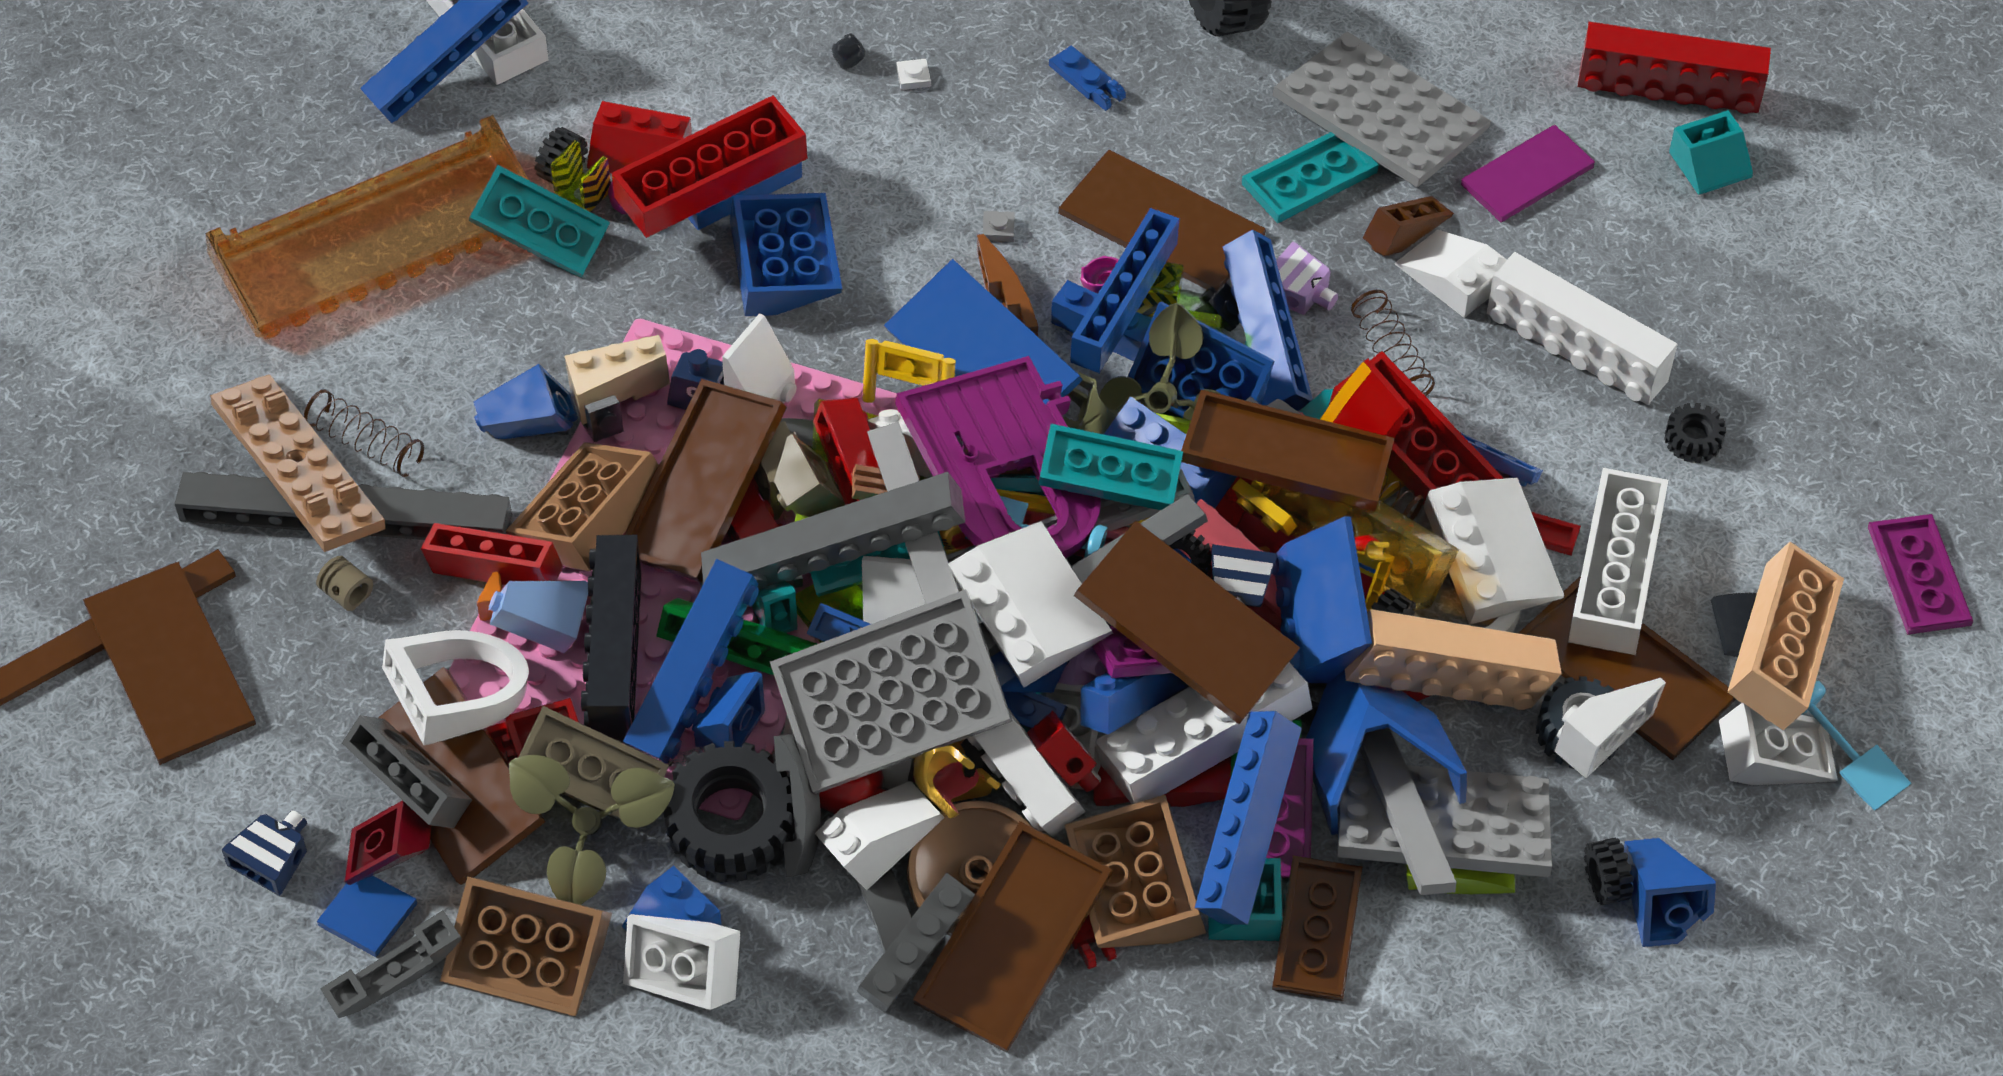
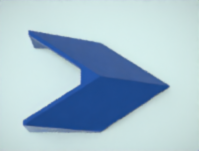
(1350, 712)

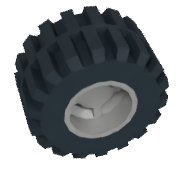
(1557, 703)

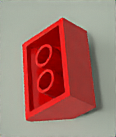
(632, 133)

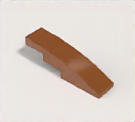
(1004, 283)

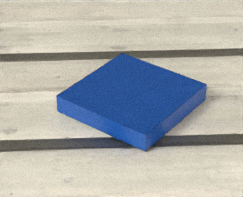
(367, 914)

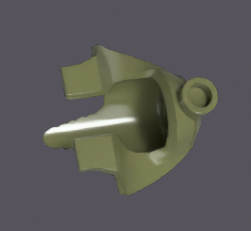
(1093, 413)

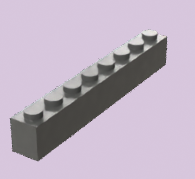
(845, 532)

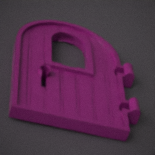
(1003, 429)

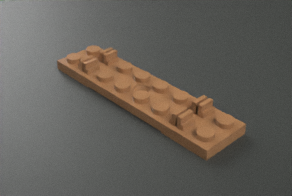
(298, 462)

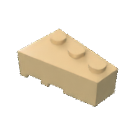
(617, 370)

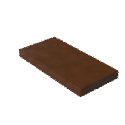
(1317, 928)

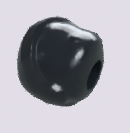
(848, 51)

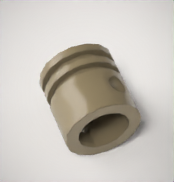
(342, 583)

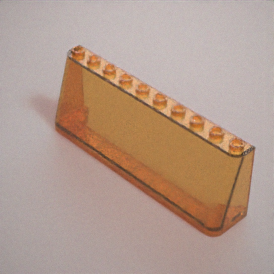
(361, 235)

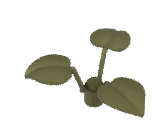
(1173, 334)
(577, 873)

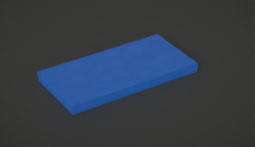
(970, 325)

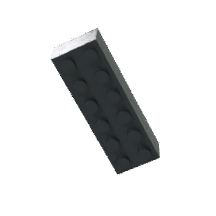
(612, 635)

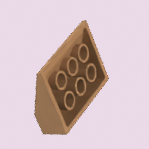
(587, 498)
(1150, 886)
(525, 946)

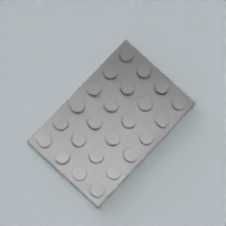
(1381, 108)
(890, 691)
(1496, 830)

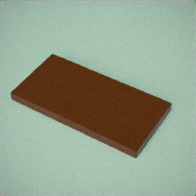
(1121, 192)
(1287, 450)
(703, 477)
(1187, 622)
(169, 662)
(1690, 695)
(480, 770)
(1013, 937)

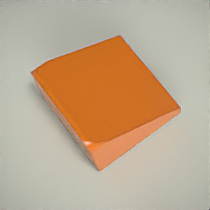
(494, 584)

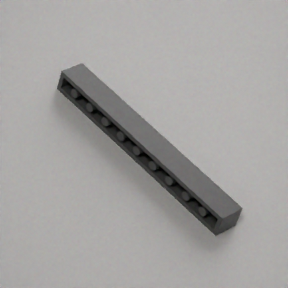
(406, 512)

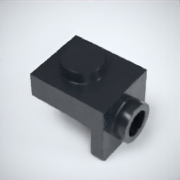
(1222, 303)
(603, 418)

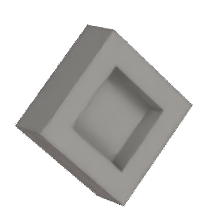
(999, 226)

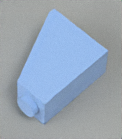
(541, 611)

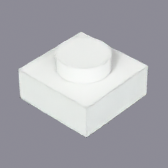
(913, 74)

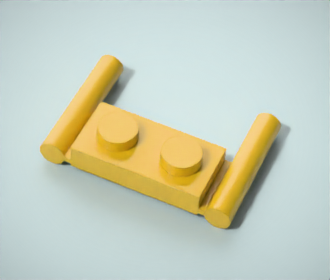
(904, 364)

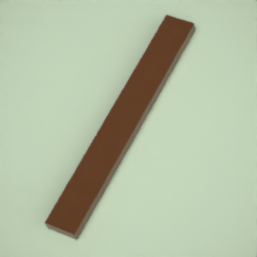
(84, 640)

